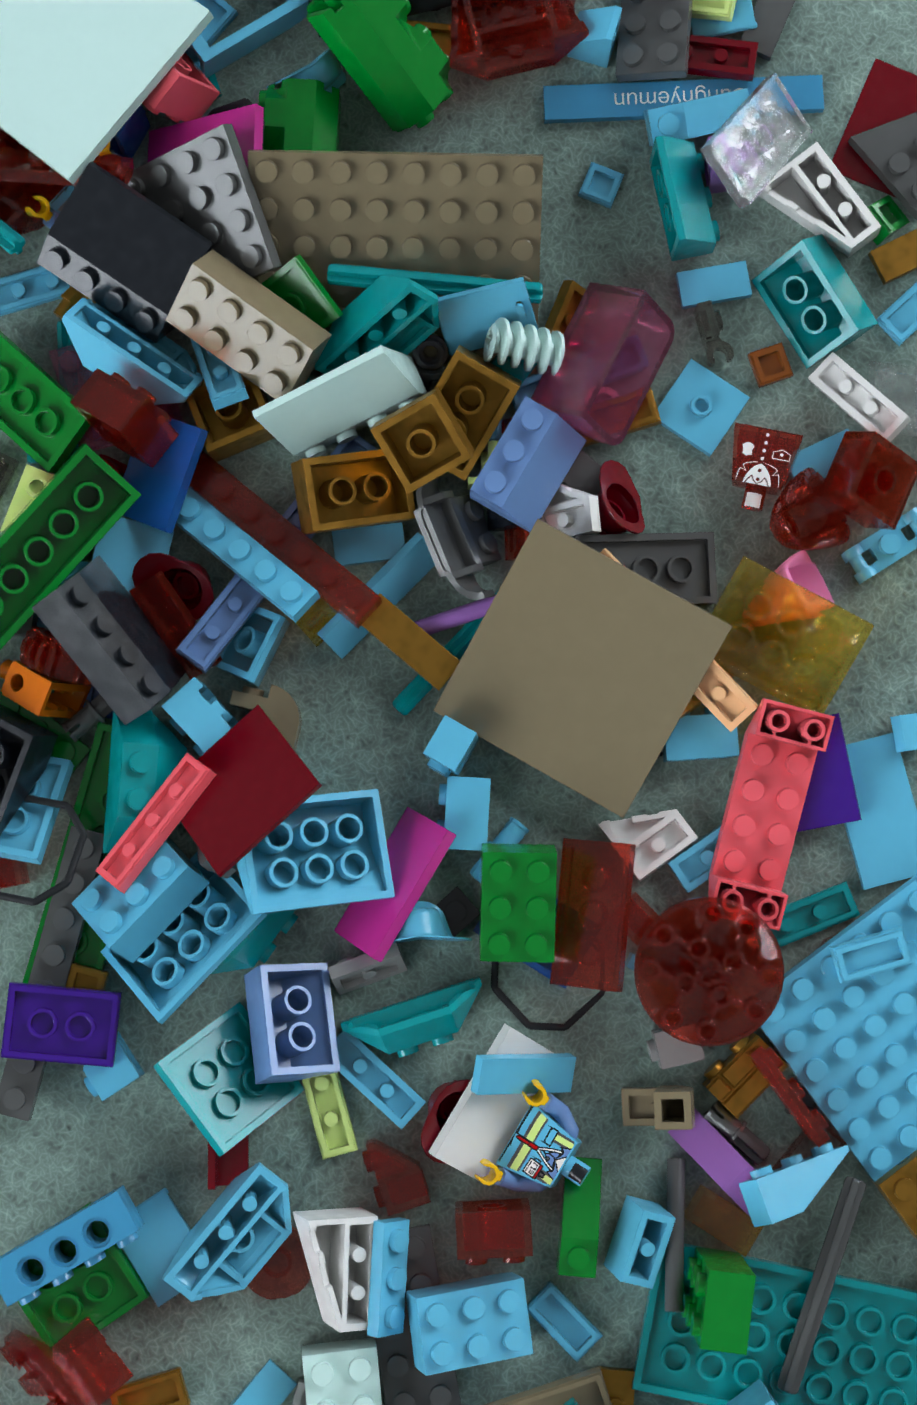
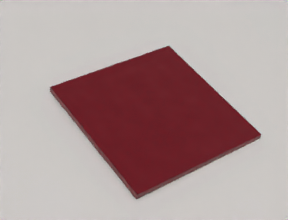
(884, 98)
(254, 790)

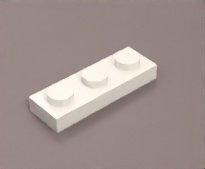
(859, 398)

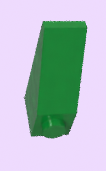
(580, 1224)

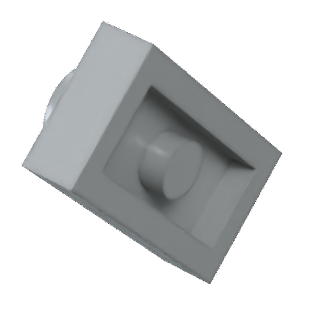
(363, 970)

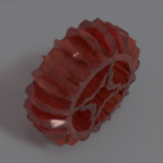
(44, 654)

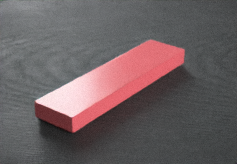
(155, 823)

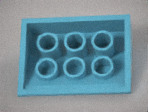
(321, 856)
(189, 946)

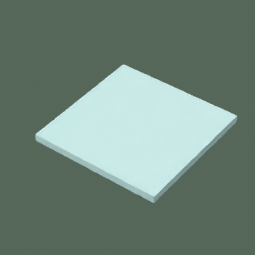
(84, 68)

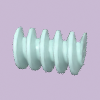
(525, 344)

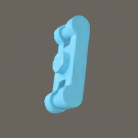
(885, 547)

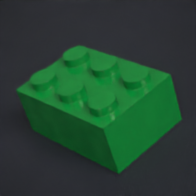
(517, 903)
(719, 1300)

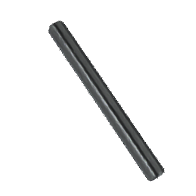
(821, 1285)

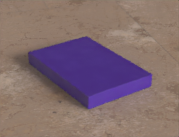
(831, 789)
(61, 1024)

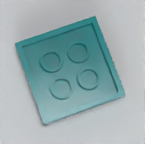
(217, 1084)

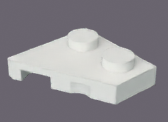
(573, 512)
(656, 838)

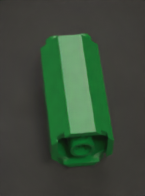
(386, 57)
(301, 116)

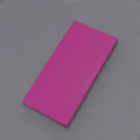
(245, 120)
(414, 855)

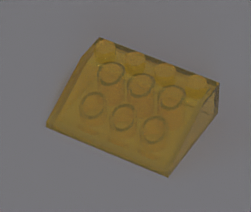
(786, 637)

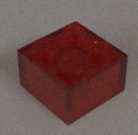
(125, 416)
(870, 480)
(493, 1230)

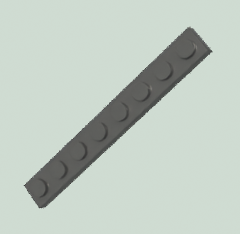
(52, 966)

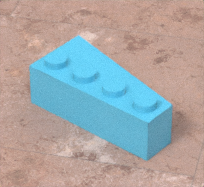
(199, 715)

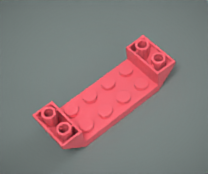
(767, 807)

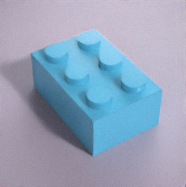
(153, 901)
(469, 1323)

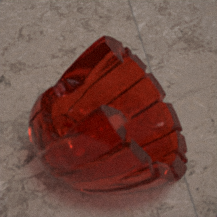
(806, 520)

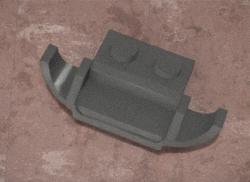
(456, 537)

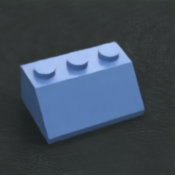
(527, 465)
(291, 1022)

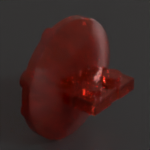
(708, 971)
(72, 1370)

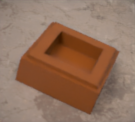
(770, 365)

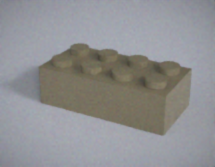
(247, 325)

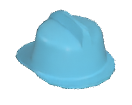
(323, 68)
(426, 923)

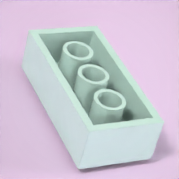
(342, 1373)

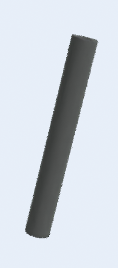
(675, 1248)

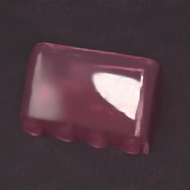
(607, 361)

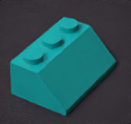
(683, 198)
(814, 300)

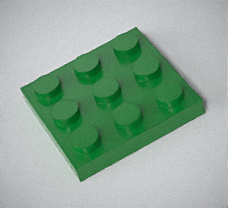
(99, 1292)

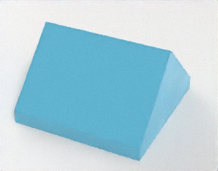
(254, 646)

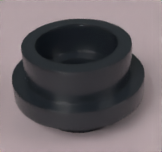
(436, 361)

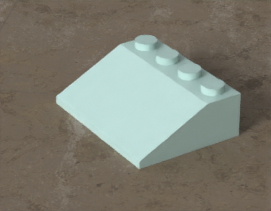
(342, 402)

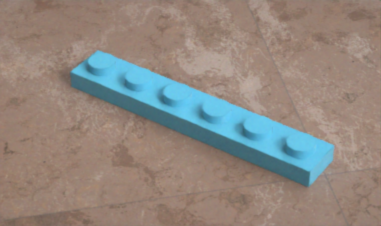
(246, 557)

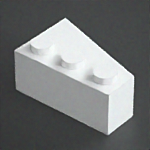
(822, 201)
(339, 1262)

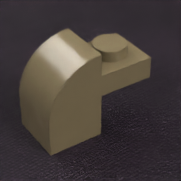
(278, 706)
(663, 1107)

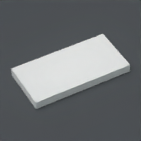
(484, 1123)

